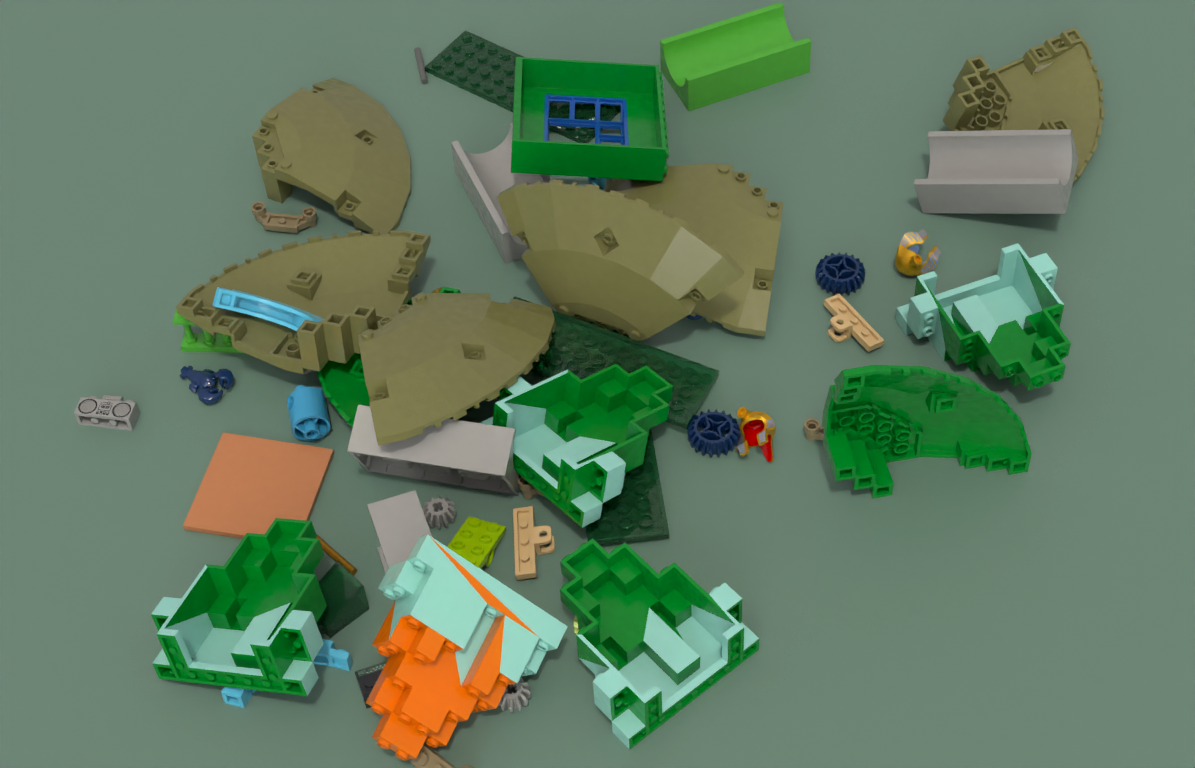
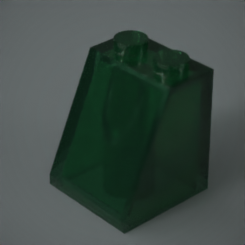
(344, 600)

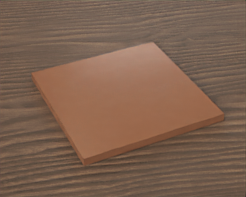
(256, 482)

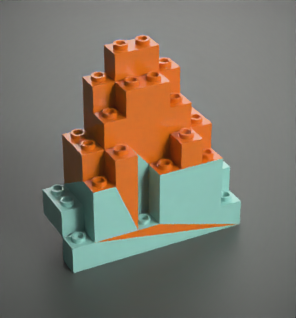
(450, 646)

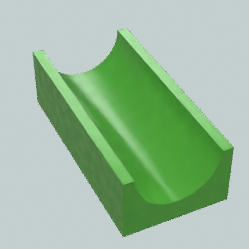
(733, 57)

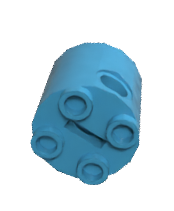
(308, 413)

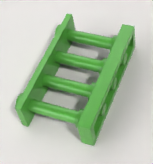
(202, 341)

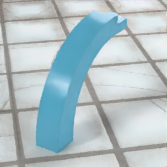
(262, 308)
(326, 656)

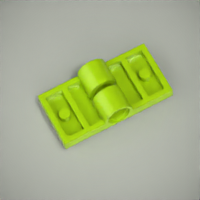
(477, 541)

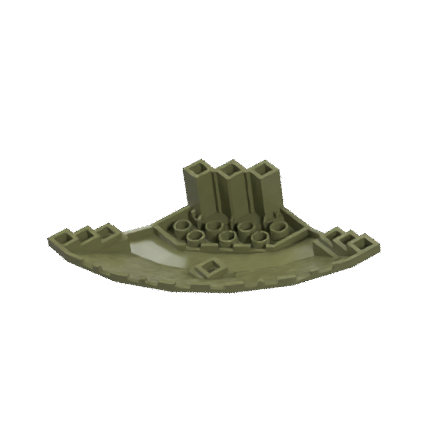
(1041, 91)
(338, 149)
(734, 218)
(614, 256)
(340, 279)
(447, 358)

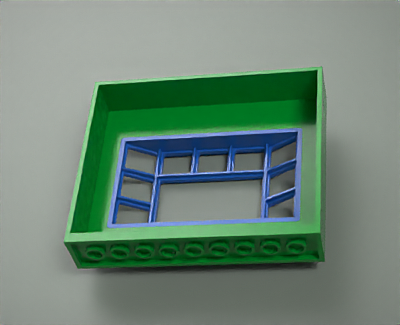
(642, 119)

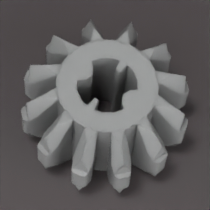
(439, 512)
(515, 696)

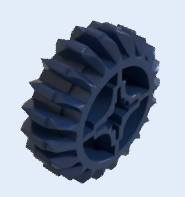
(840, 273)
(714, 428)

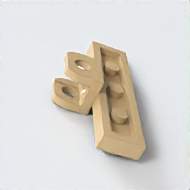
(848, 322)
(529, 542)

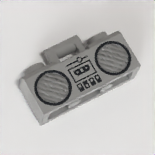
(107, 412)

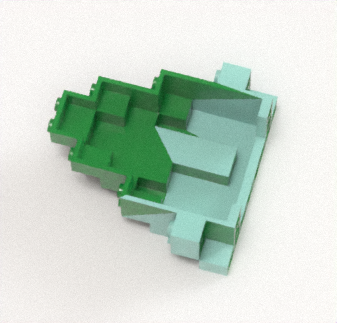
(996, 323)
(582, 433)
(249, 618)
(649, 635)

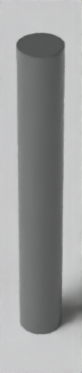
(421, 67)

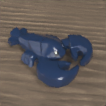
(206, 380)

